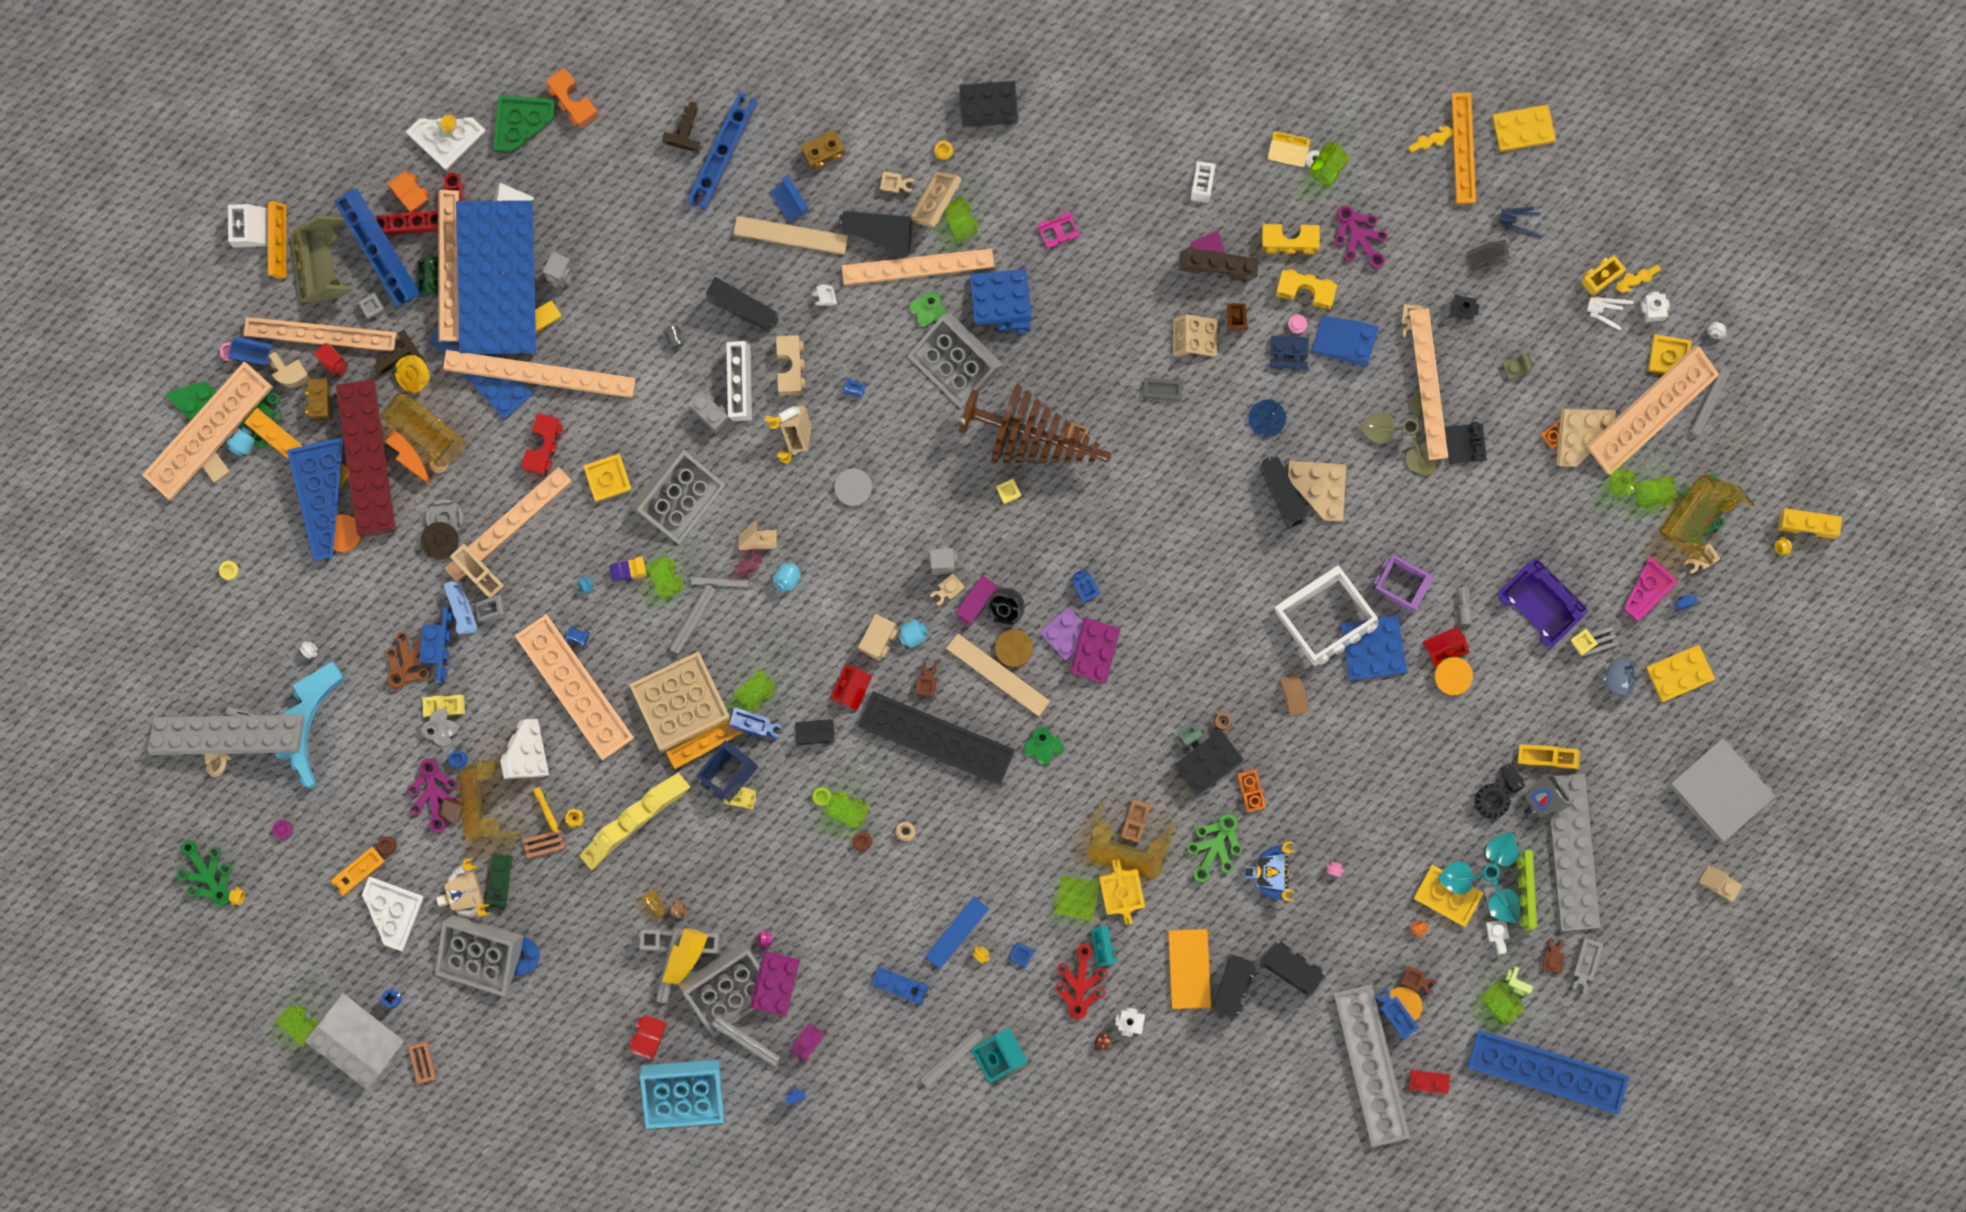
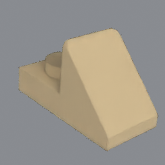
(754, 539)
(1720, 883)

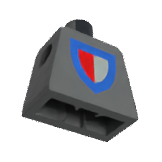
(1546, 798)

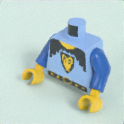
(1272, 872)

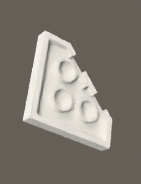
(442, 146)
(525, 752)
(392, 911)

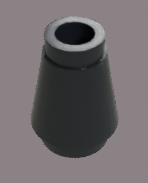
(1512, 779)

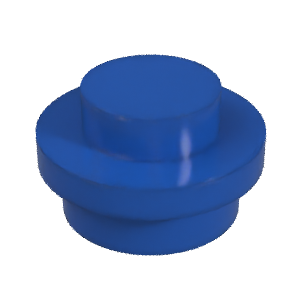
(457, 759)

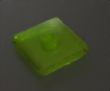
(1077, 898)

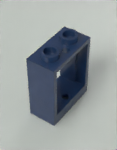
(716, 762)

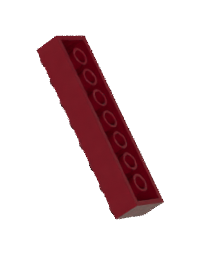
(366, 458)

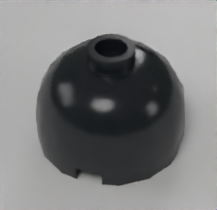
(1005, 607)

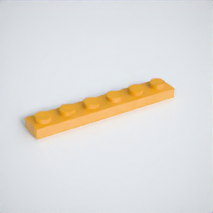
(1463, 148)

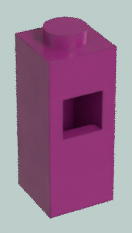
(975, 601)

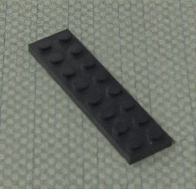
(936, 738)

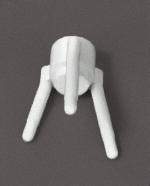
(1597, 305)

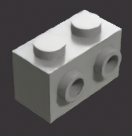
(558, 270)
(709, 412)
(943, 560)

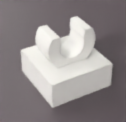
(826, 295)

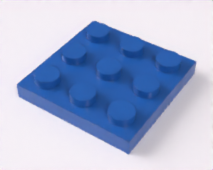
(1000, 297)
(1376, 652)

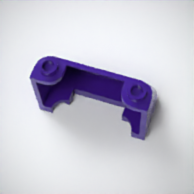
(1543, 601)

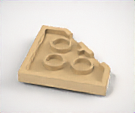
(1577, 430)
(1321, 487)

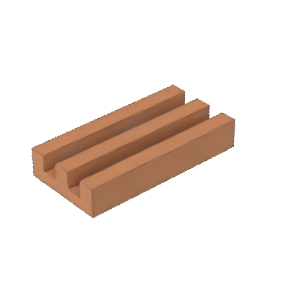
(546, 851)
(429, 1060)

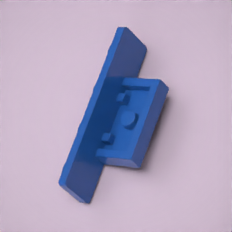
(434, 644)

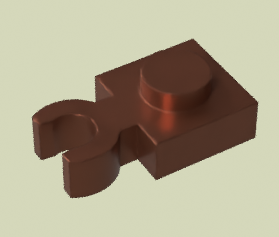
(926, 684)
(1553, 960)
(1415, 979)

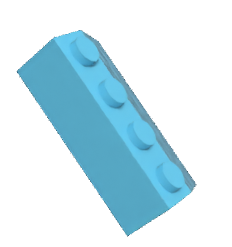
(682, 1094)

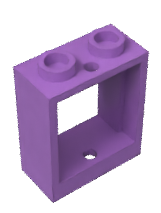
(1427, 579)

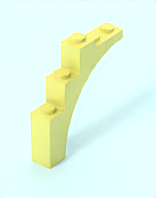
(633, 818)

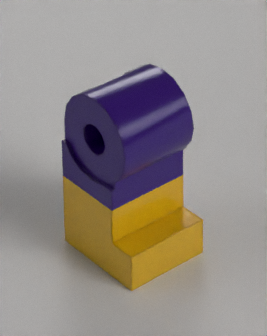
(628, 569)

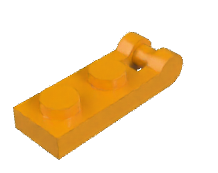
(358, 871)

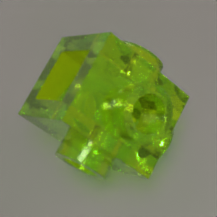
(1619, 488)

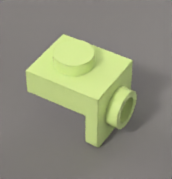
(1519, 987)

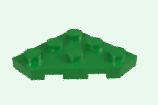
(520, 120)

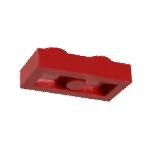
(1429, 1081)

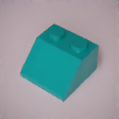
(999, 1055)

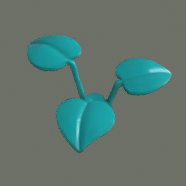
(1501, 850)

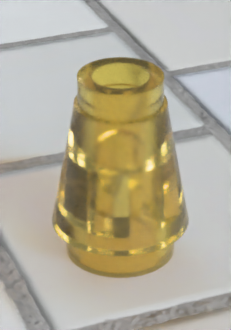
(654, 903)

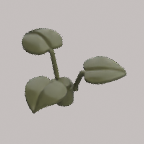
(1379, 430)

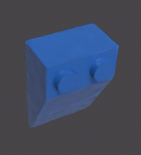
(1345, 340)

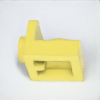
(744, 798)

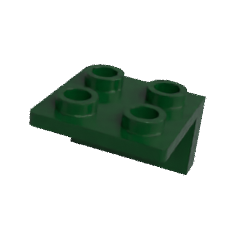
(427, 276)

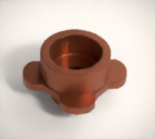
(1102, 1042)

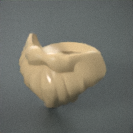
(212, 762)

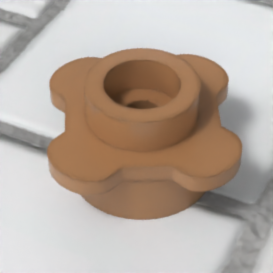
(1217, 722)
(678, 909)

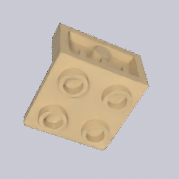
(1194, 335)

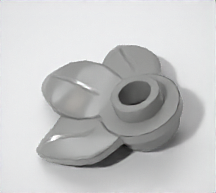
(442, 727)

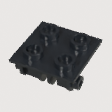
(1465, 443)

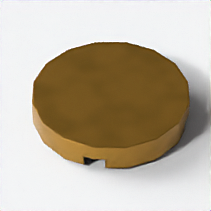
(1013, 648)

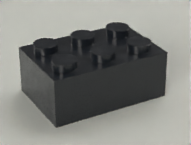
(988, 104)
(1208, 763)
(1293, 968)
(1233, 987)

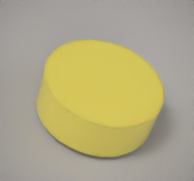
(228, 570)

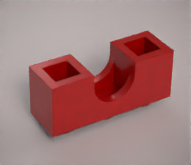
(539, 460)

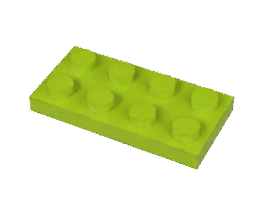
(1527, 885)

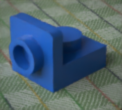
(1084, 585)

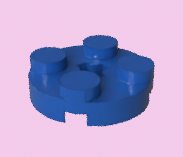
(531, 958)

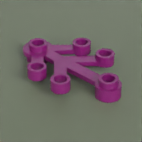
(1359, 234)
(431, 792)

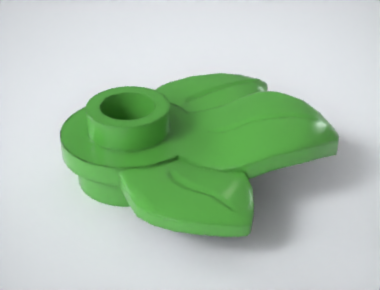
(926, 311)

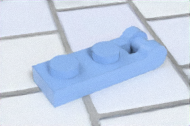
(460, 608)

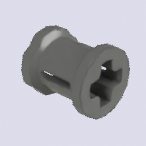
(674, 337)

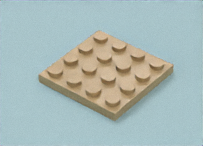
(679, 701)

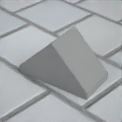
(490, 609)

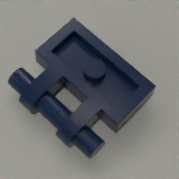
(1289, 347)

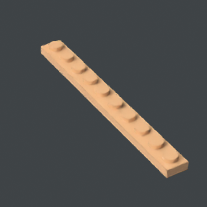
(539, 374)

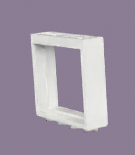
(1312, 590)

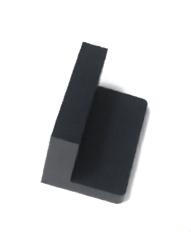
(814, 732)

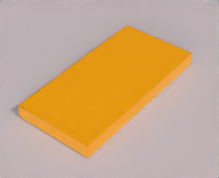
(1189, 969)

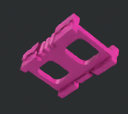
(1056, 225)

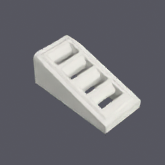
(1203, 194)

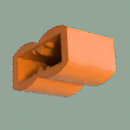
(408, 192)

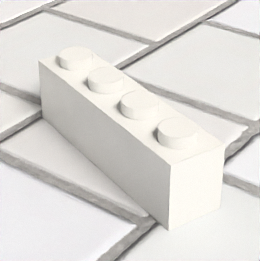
(739, 381)

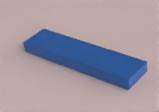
(957, 932)

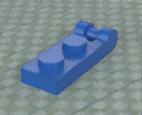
(899, 985)

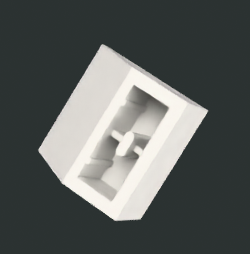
(247, 225)

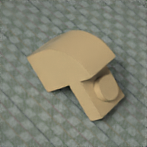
(290, 375)

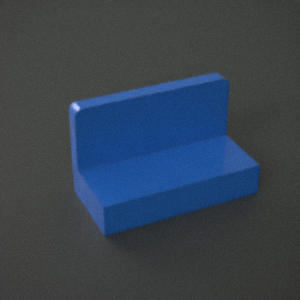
(789, 200)
(249, 351)

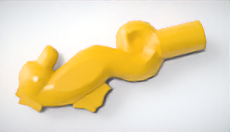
(1437, 138)
(1631, 280)
(548, 814)

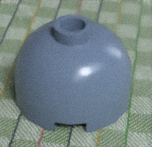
(1620, 676)

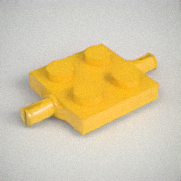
(1122, 891)

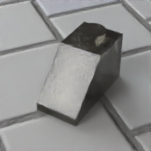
(1488, 255)

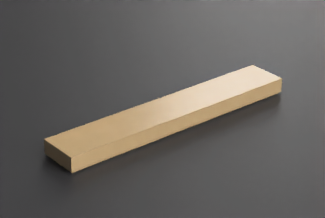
(790, 235)
(998, 675)

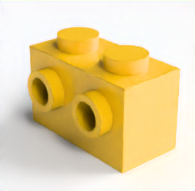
(1603, 276)

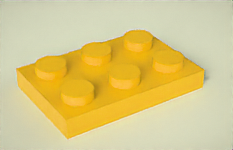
(1523, 128)
(1680, 673)
(1449, 904)

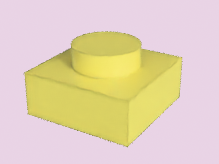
(1008, 491)
(1583, 642)

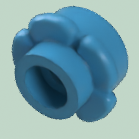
(585, 584)

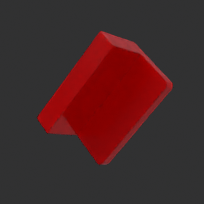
(1446, 645)
(851, 687)

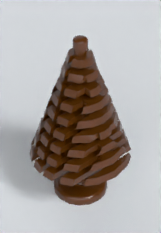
(1029, 431)

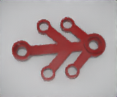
(1080, 985)

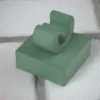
(1190, 735)

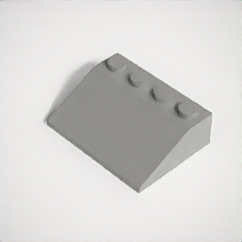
(955, 359)
(678, 495)
(478, 954)
(723, 987)
(354, 1041)

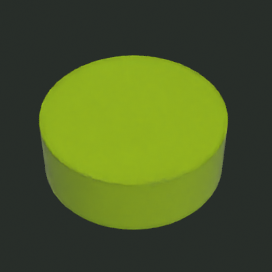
(821, 796)

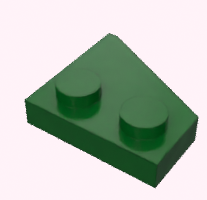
(192, 398)

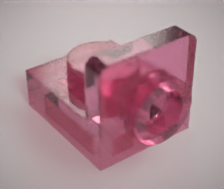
(746, 566)

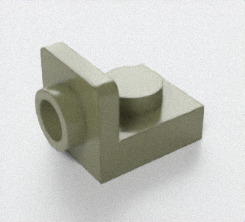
(1517, 366)

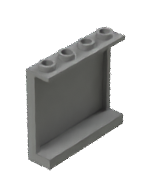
(1722, 790)

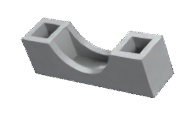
(660, 941)

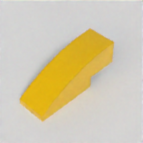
(1549, 757)
(684, 955)

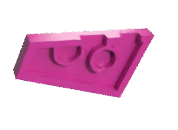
(1649, 589)

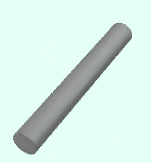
(719, 582)

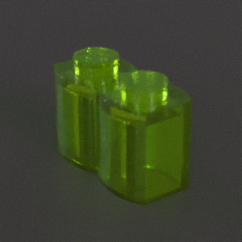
(1329, 164)
(960, 220)
(1655, 492)
(665, 578)
(755, 690)
(846, 810)
(1501, 1002)
(296, 1023)

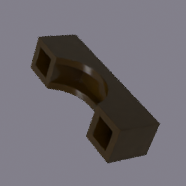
(1235, 266)

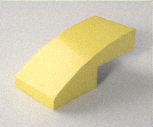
(453, 704)

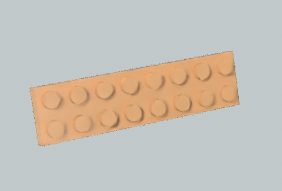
(1652, 410)
(207, 431)
(574, 687)

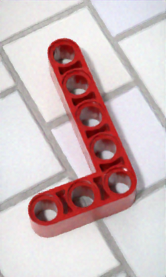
(427, 216)

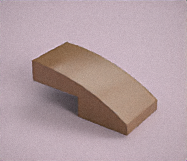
(1136, 820)

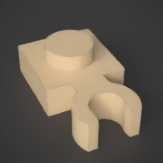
(893, 183)
(1406, 317)
(1710, 552)
(949, 588)

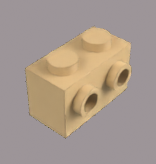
(878, 637)

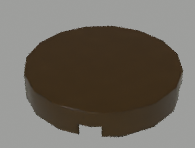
(439, 540)

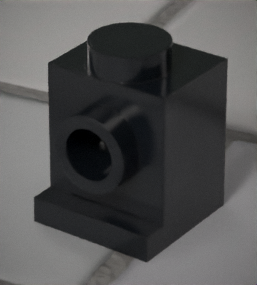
(1459, 311)

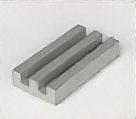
(1612, 636)

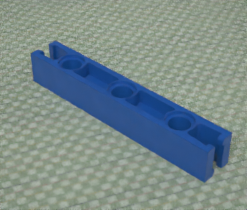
(728, 139)
(377, 247)

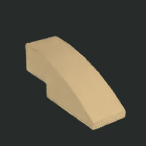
(477, 571)

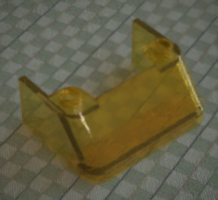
(423, 428)
(1697, 512)
(474, 825)
(1103, 851)

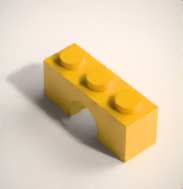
(1306, 242)
(1322, 290)
(1802, 521)

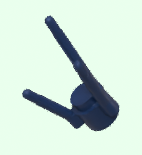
(1509, 216)

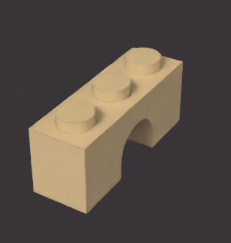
(791, 382)

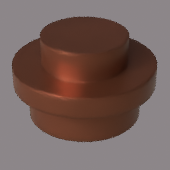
(862, 841)
(387, 845)

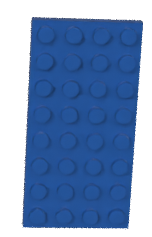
(496, 277)

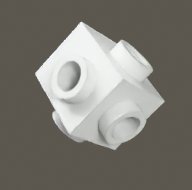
(1655, 307)
(1136, 1027)

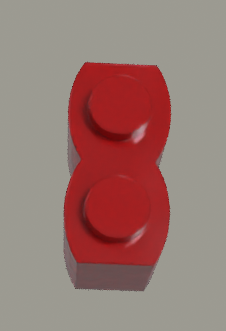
(331, 360)
(648, 1036)

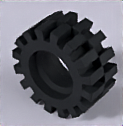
(1492, 812)

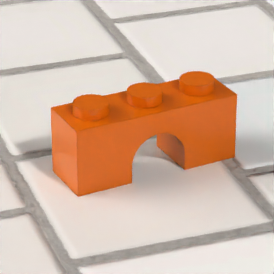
(581, 111)

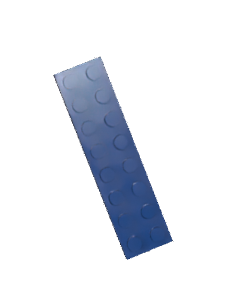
(1548, 1072)

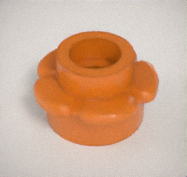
(1419, 928)

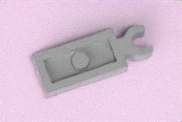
(1587, 963)

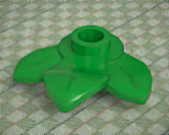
(1043, 748)

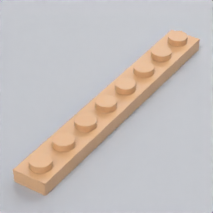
(918, 266)
(447, 267)
(320, 334)
(1428, 384)
(514, 519)

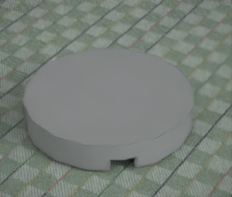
(853, 487)
(445, 511)

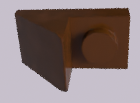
(1236, 318)

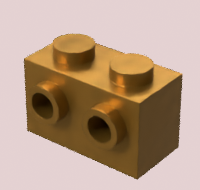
(823, 150)
(319, 399)

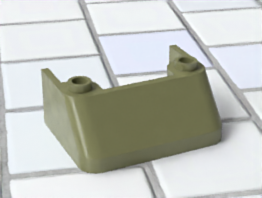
(314, 260)

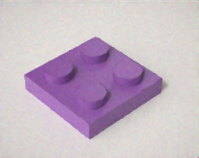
(1063, 633)

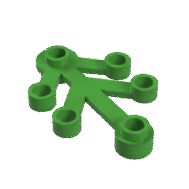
(1216, 845)

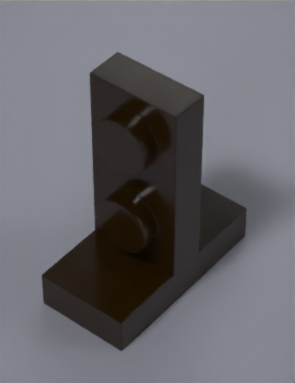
(684, 130)
(387, 363)

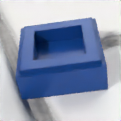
(1021, 954)

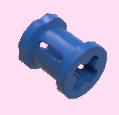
(854, 388)
(577, 636)
(387, 994)

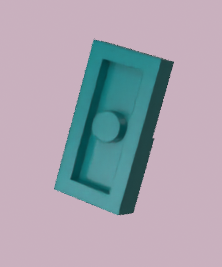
(1102, 946)

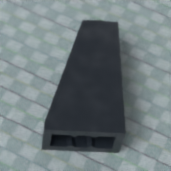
(882, 229)
(741, 305)
(1283, 492)

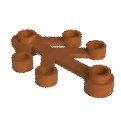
(409, 660)

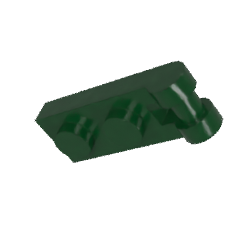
(499, 881)

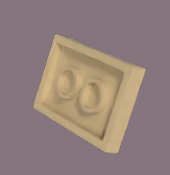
(935, 199)

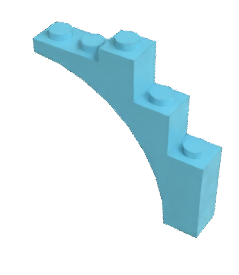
(312, 692)

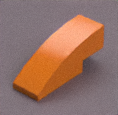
(407, 456)

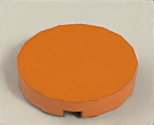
(345, 534)

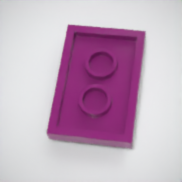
(1094, 650)
(774, 983)

